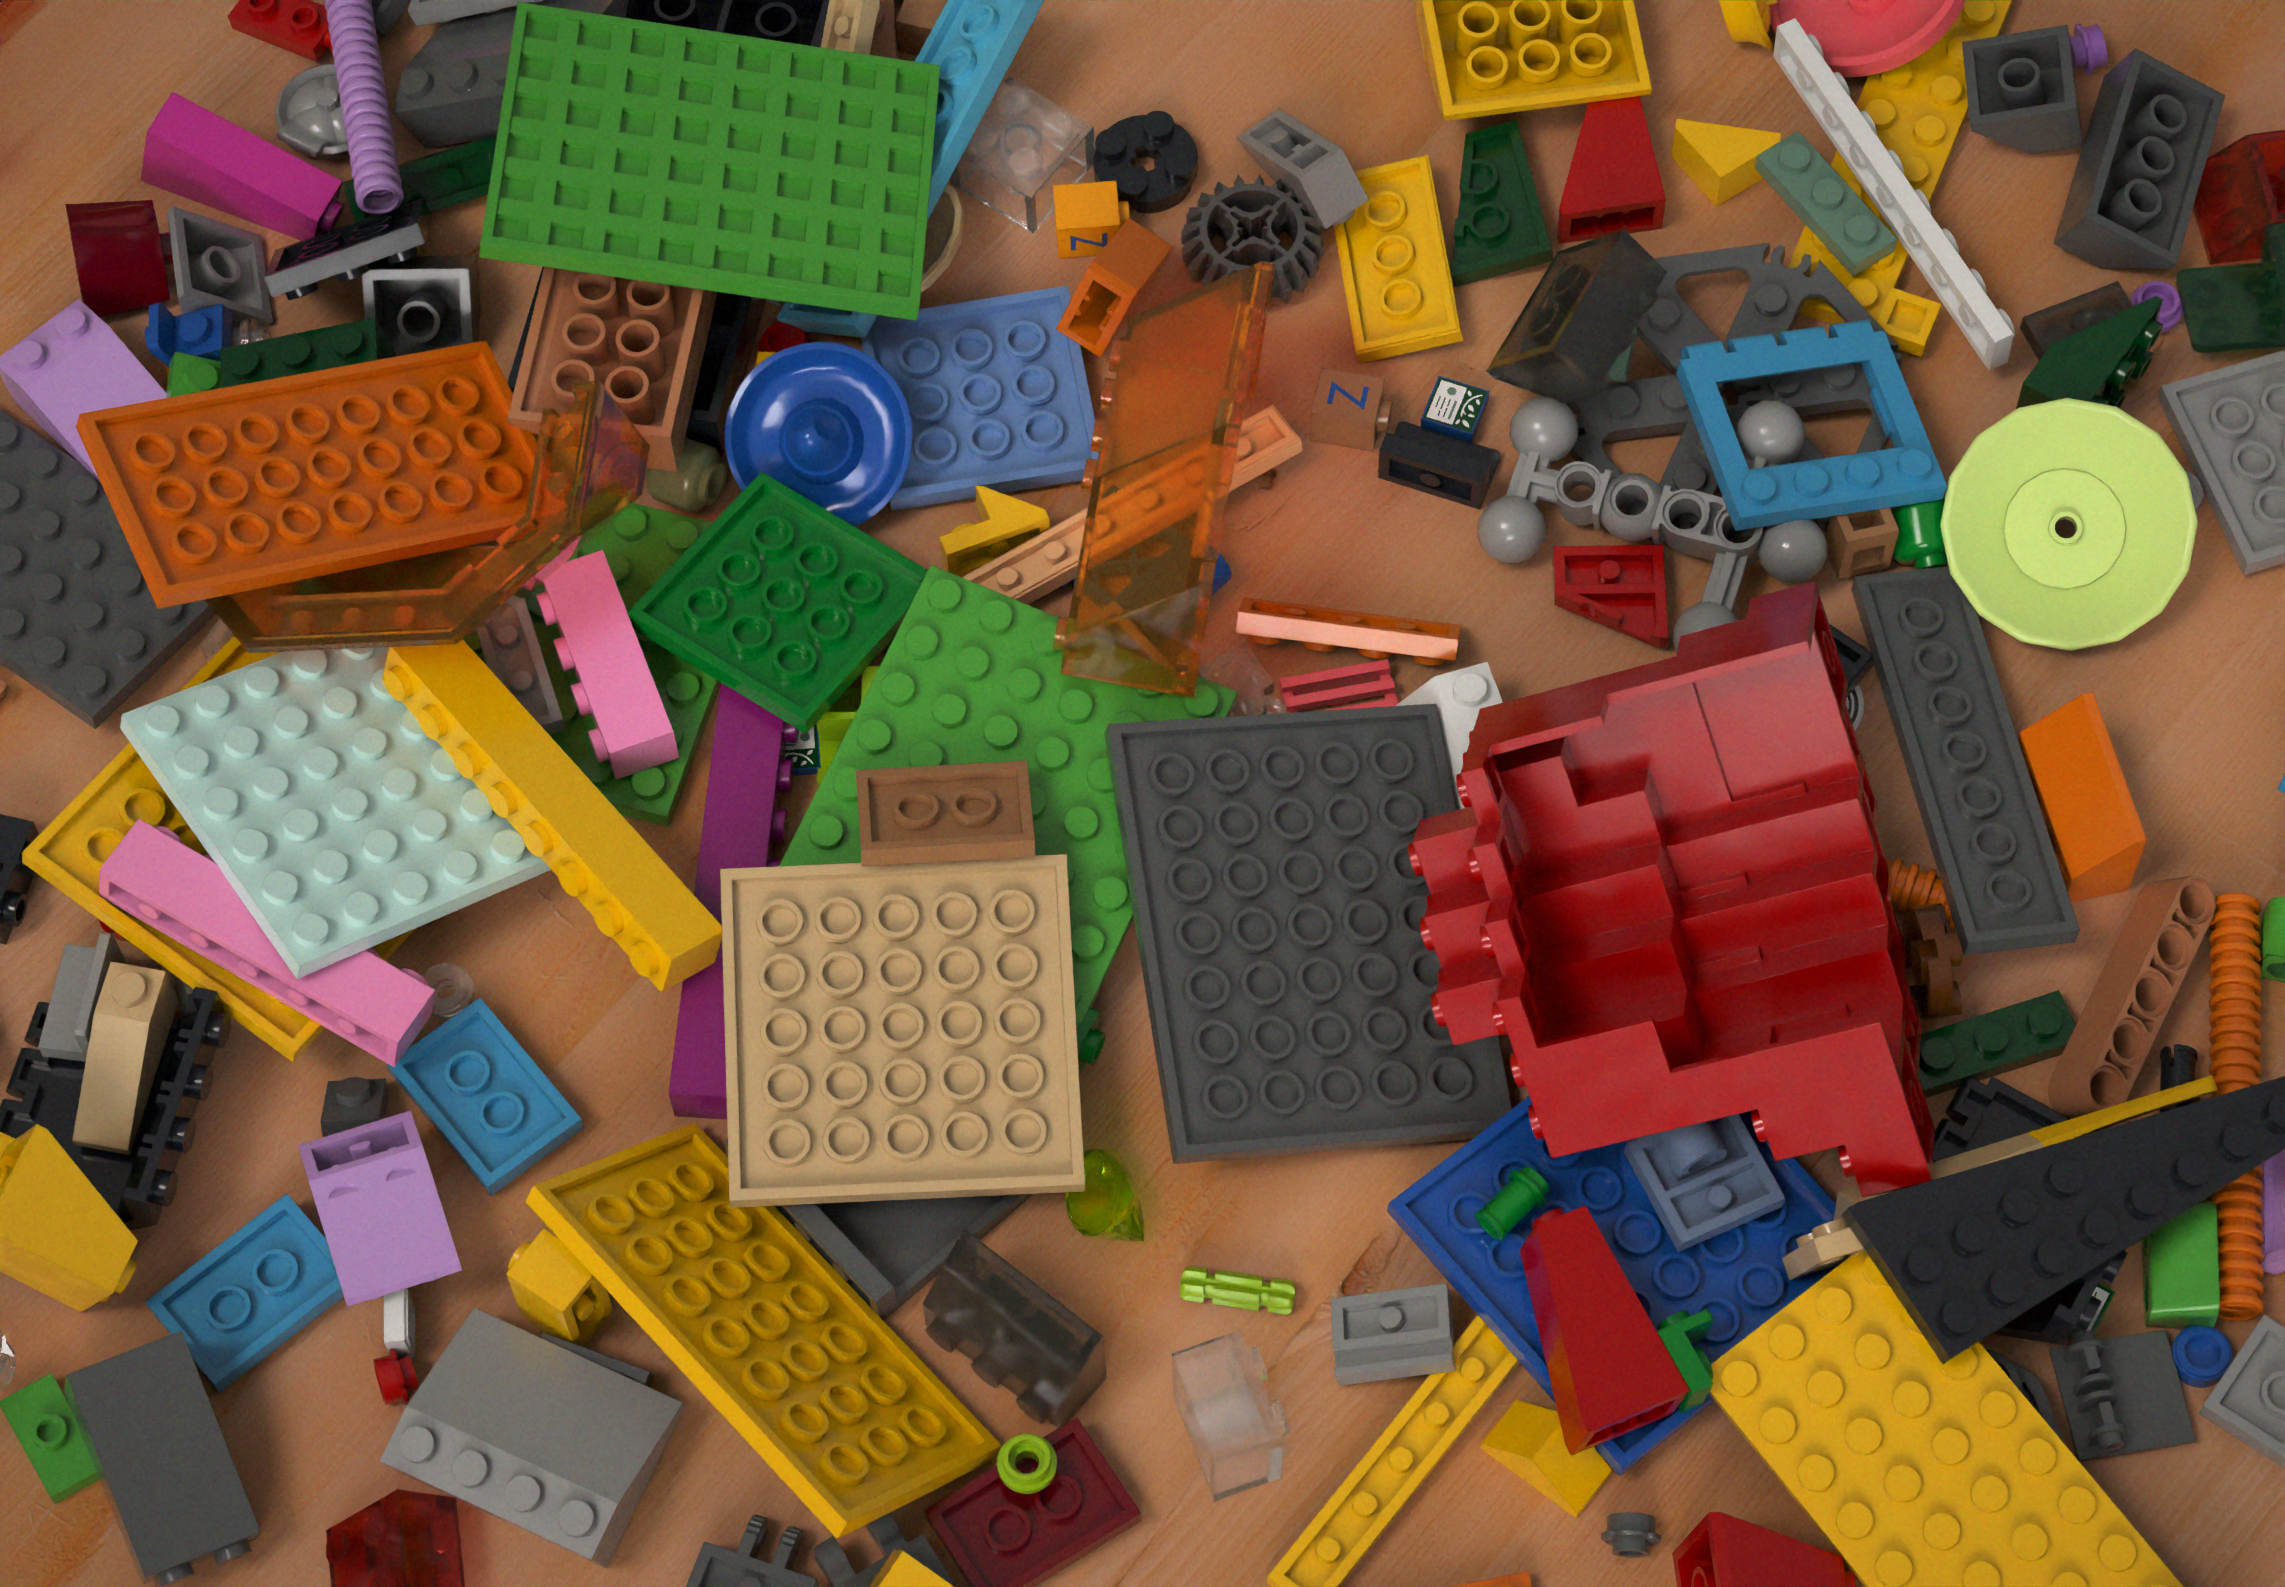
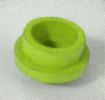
(1023, 1447)

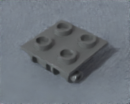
(2121, 1394)

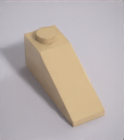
(123, 1055)

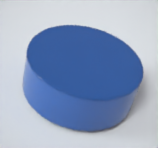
(2201, 1355)

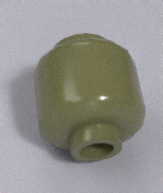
(697, 482)

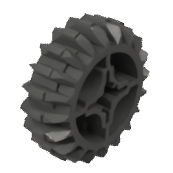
(1250, 222)

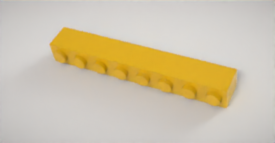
(556, 810)

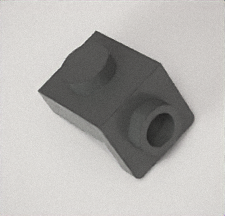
(353, 1104)

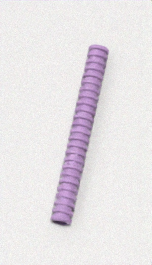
(364, 105)

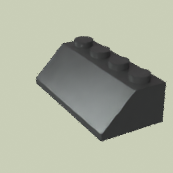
(2139, 166)

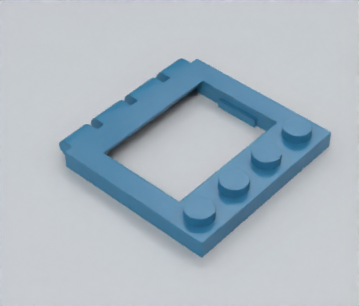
(1817, 486)

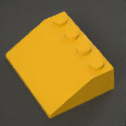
(1530, 54)

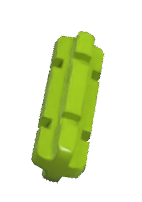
(1237, 1290)

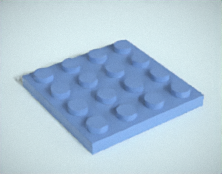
(988, 396)

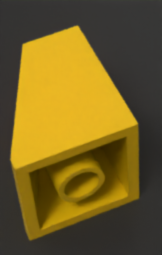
(58, 1226)

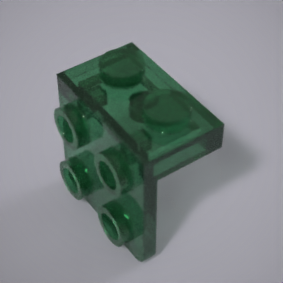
(2237, 303)

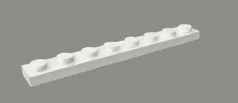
(1902, 207)

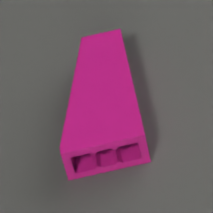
(237, 172)

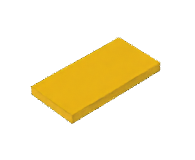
(1397, 264)

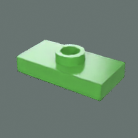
(50, 1437)

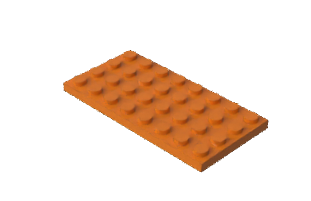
(313, 472)

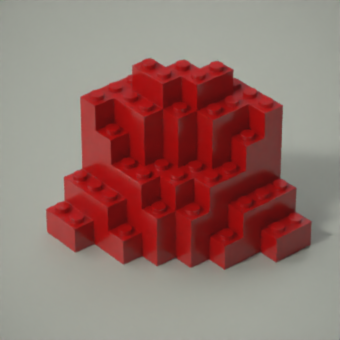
(1685, 904)

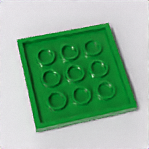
(780, 602)

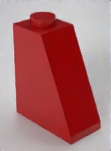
(1612, 175)

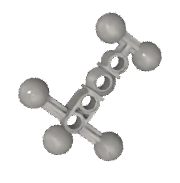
(1547, 431)

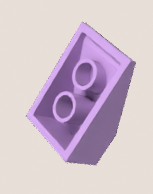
(74, 369)

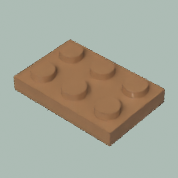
(945, 813)

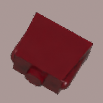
(119, 255)

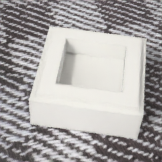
(400, 1323)

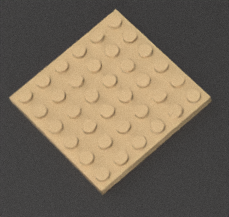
(900, 1031)

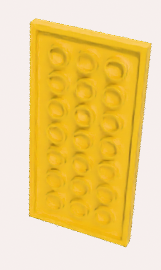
(764, 1329)
(1916, 1461)

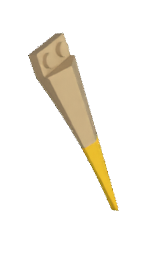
(1835, 1241)

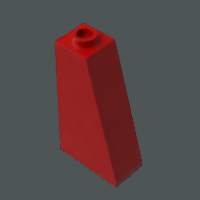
(1594, 1334)

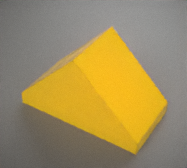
(1720, 156)
(1534, 1448)

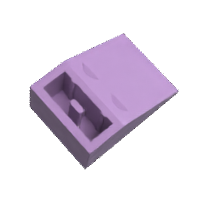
(379, 1208)

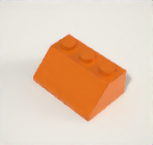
(2084, 799)

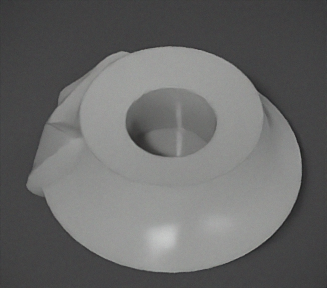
(311, 114)

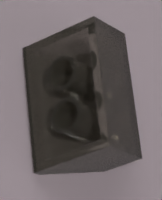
(1579, 318)
(1014, 1333)

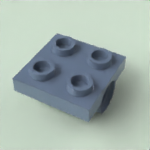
(1704, 1178)

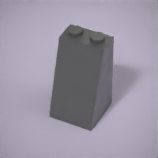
(162, 1460)

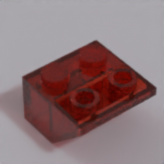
(2240, 196)
(398, 1543)

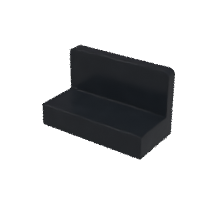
(1438, 464)

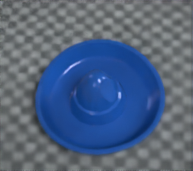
(822, 426)

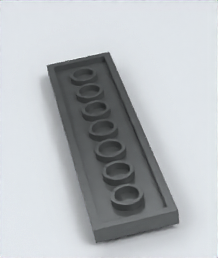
(1964, 762)

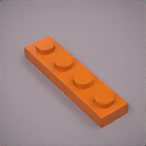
(1328, 627)

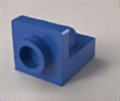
(192, 333)

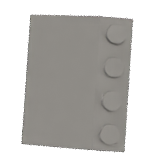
(534, 1436)

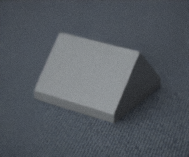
(218, 266)

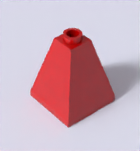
(1742, 1554)

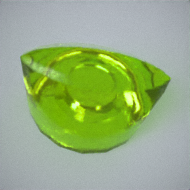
(1110, 1201)

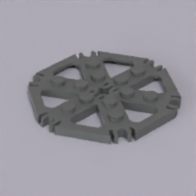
(1658, 403)

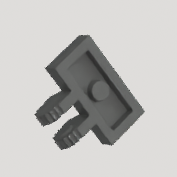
(728, 1568)

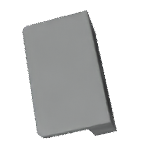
(75, 998)

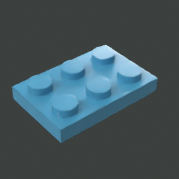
(486, 1096)
(250, 1293)

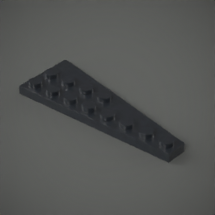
(2018, 1230)

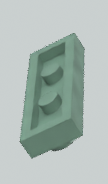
(1825, 203)

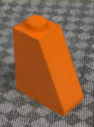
(1113, 286)

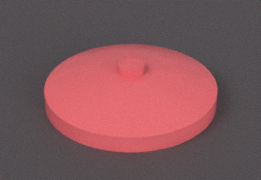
(1870, 34)

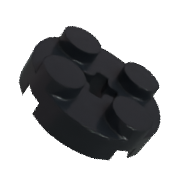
(1152, 137)

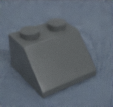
(2024, 90)
(424, 301)

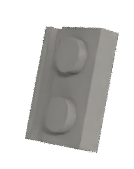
(1393, 1334)

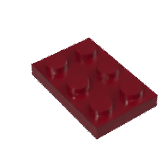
(1027, 1538)

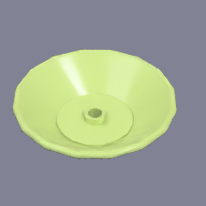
(2080, 466)

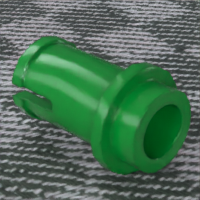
(1513, 1202)

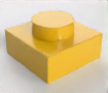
(1908, 320)

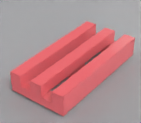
(1340, 687)

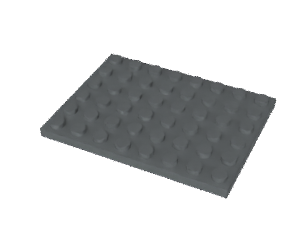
(1291, 933)

